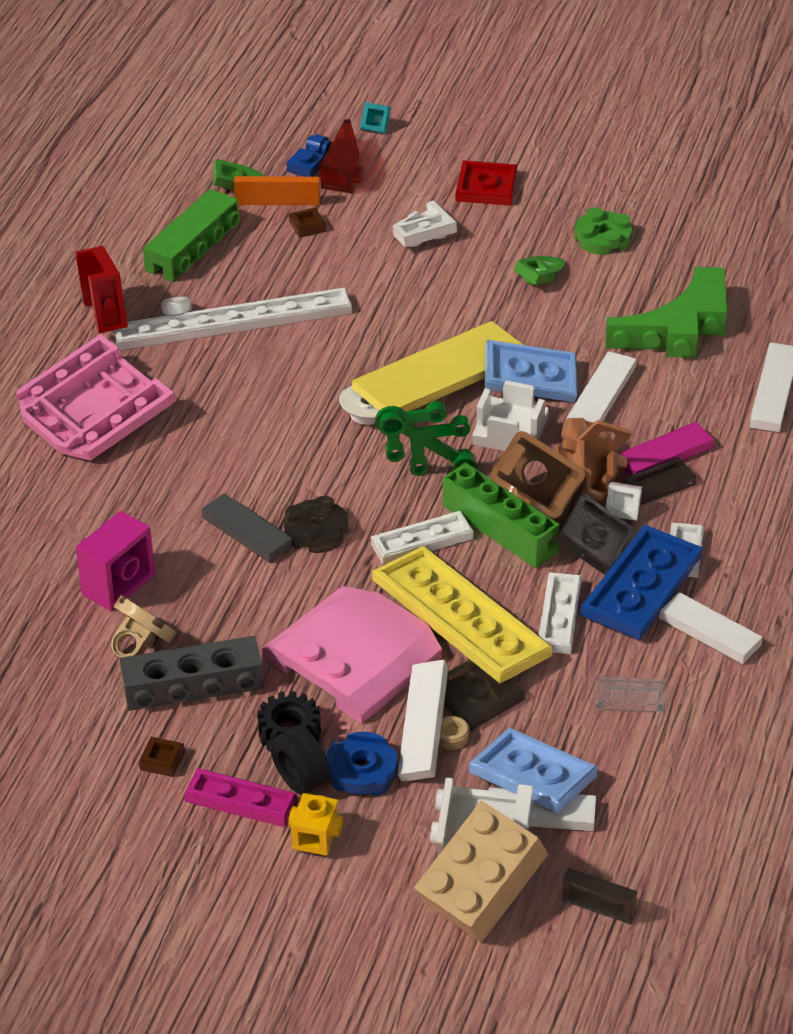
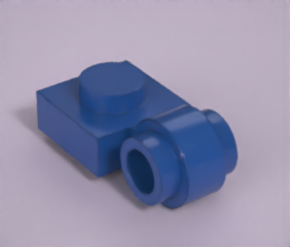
(308, 161)

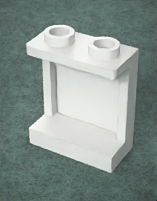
(458, 803)

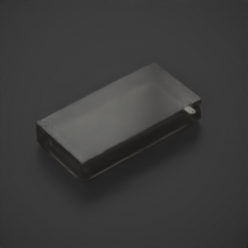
(662, 480)
(599, 896)

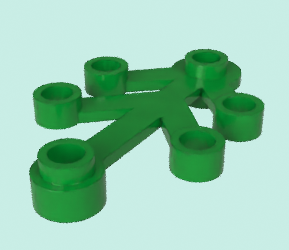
(394, 421)

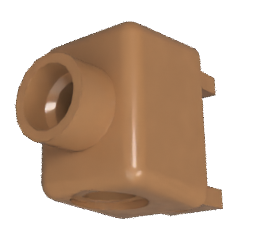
(554, 491)

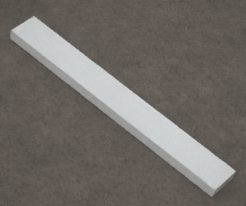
(233, 318)

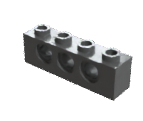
(191, 673)

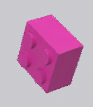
(115, 560)

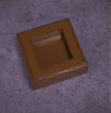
(307, 222)
(161, 756)

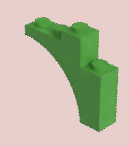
(677, 324)

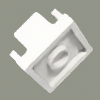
(503, 417)

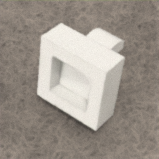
(624, 500)

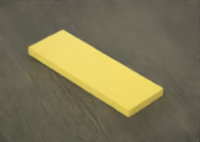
(432, 371)
(462, 614)

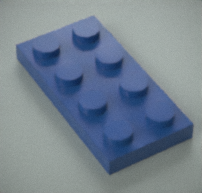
(641, 581)

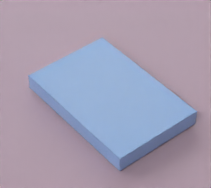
(548, 370)
(527, 761)

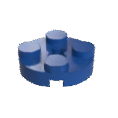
(366, 779)

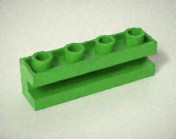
(191, 234)
(501, 515)

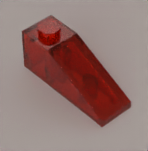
(342, 164)

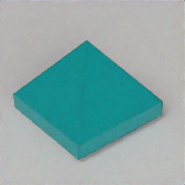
(375, 117)

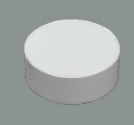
(176, 305)

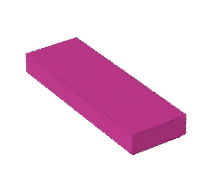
(676, 444)
(240, 797)

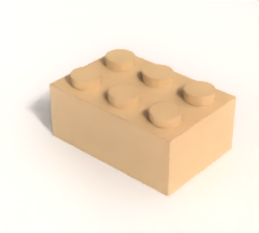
(481, 871)

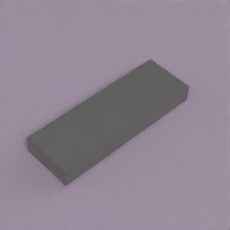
(246, 527)

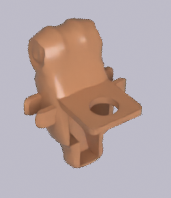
(594, 451)

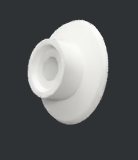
(357, 407)

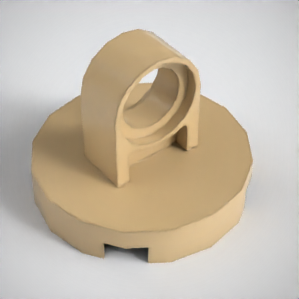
(139, 625)

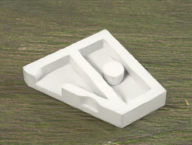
(429, 225)

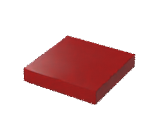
(486, 183)

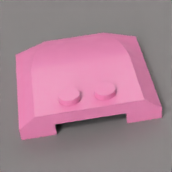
(97, 400)
(355, 649)

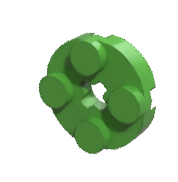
(615, 227)

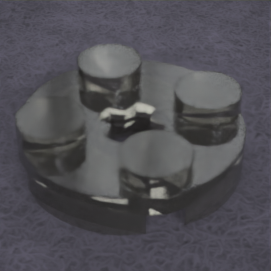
(300, 523)

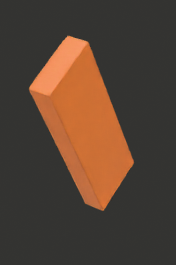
(277, 190)

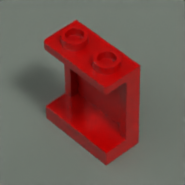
(101, 288)

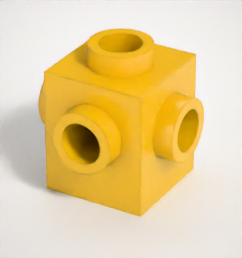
(315, 824)

